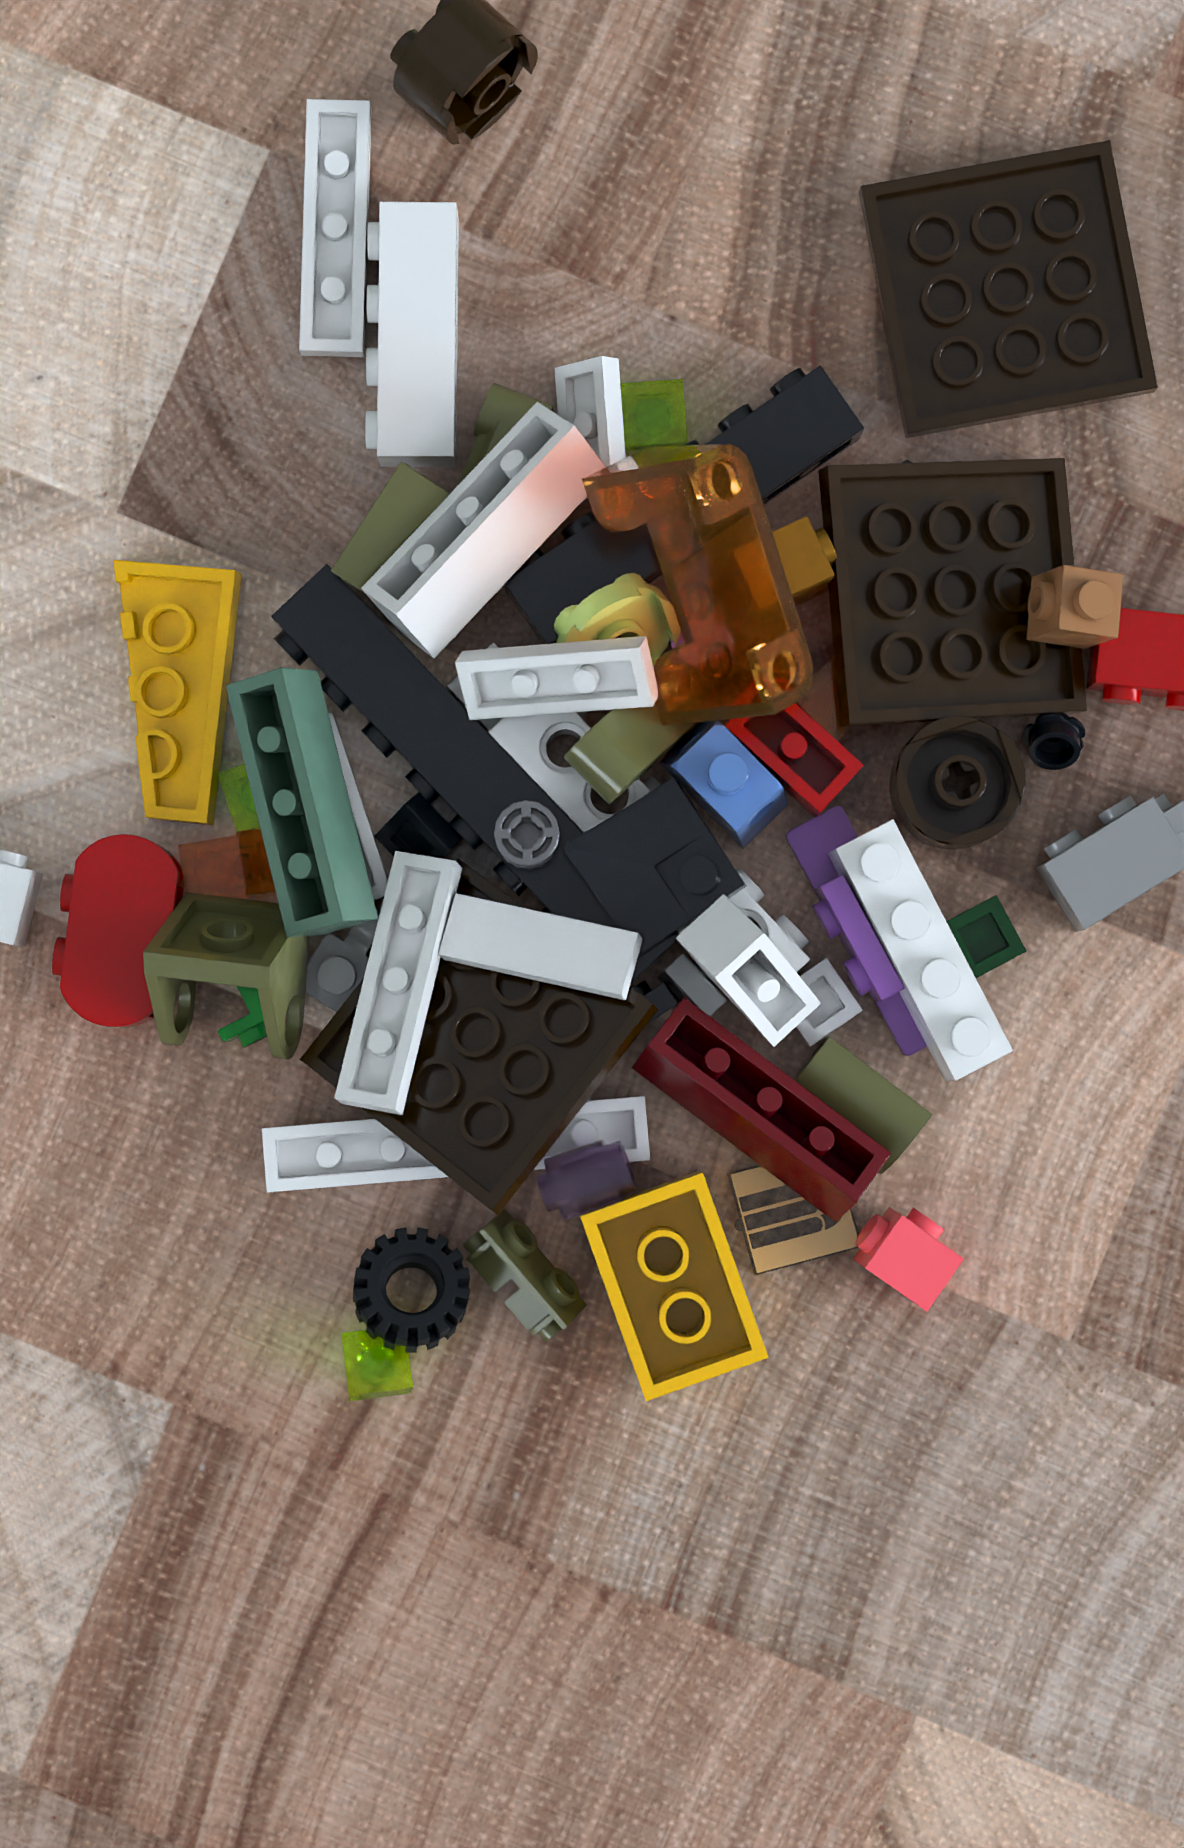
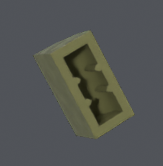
(392, 519)
(863, 1097)

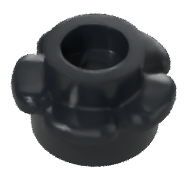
(1054, 740)

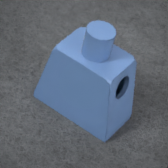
(726, 781)

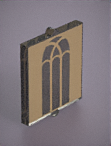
(782, 1225)

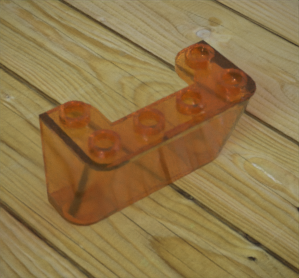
(723, 578)

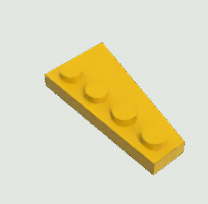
(180, 661)

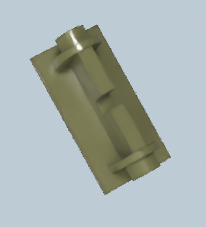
(545, 1295)

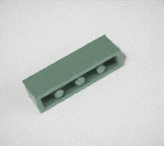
(301, 802)

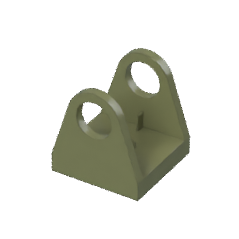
(227, 945)

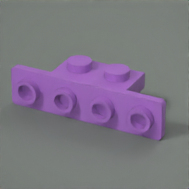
(843, 917)

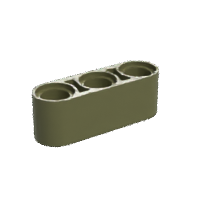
(623, 748)

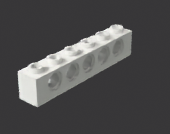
(527, 744)

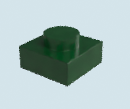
(986, 936)

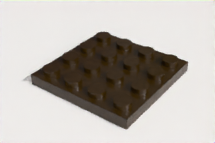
(1007, 289)
(940, 588)
(496, 1066)

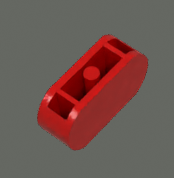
(115, 907)

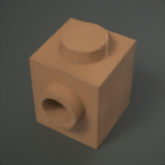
(1074, 606)

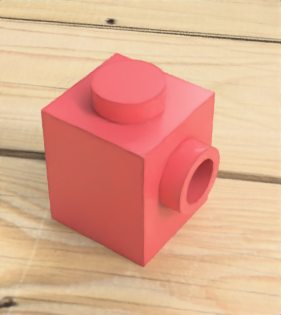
(907, 1255)

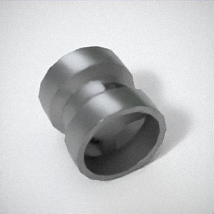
(528, 845)

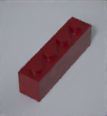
(761, 1110)

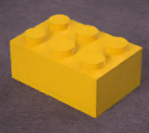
(674, 1285)

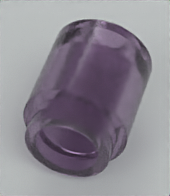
(586, 1178)

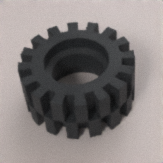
(411, 1252)

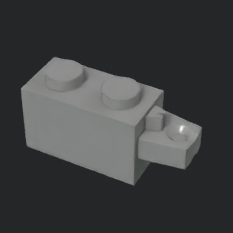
(1116, 862)

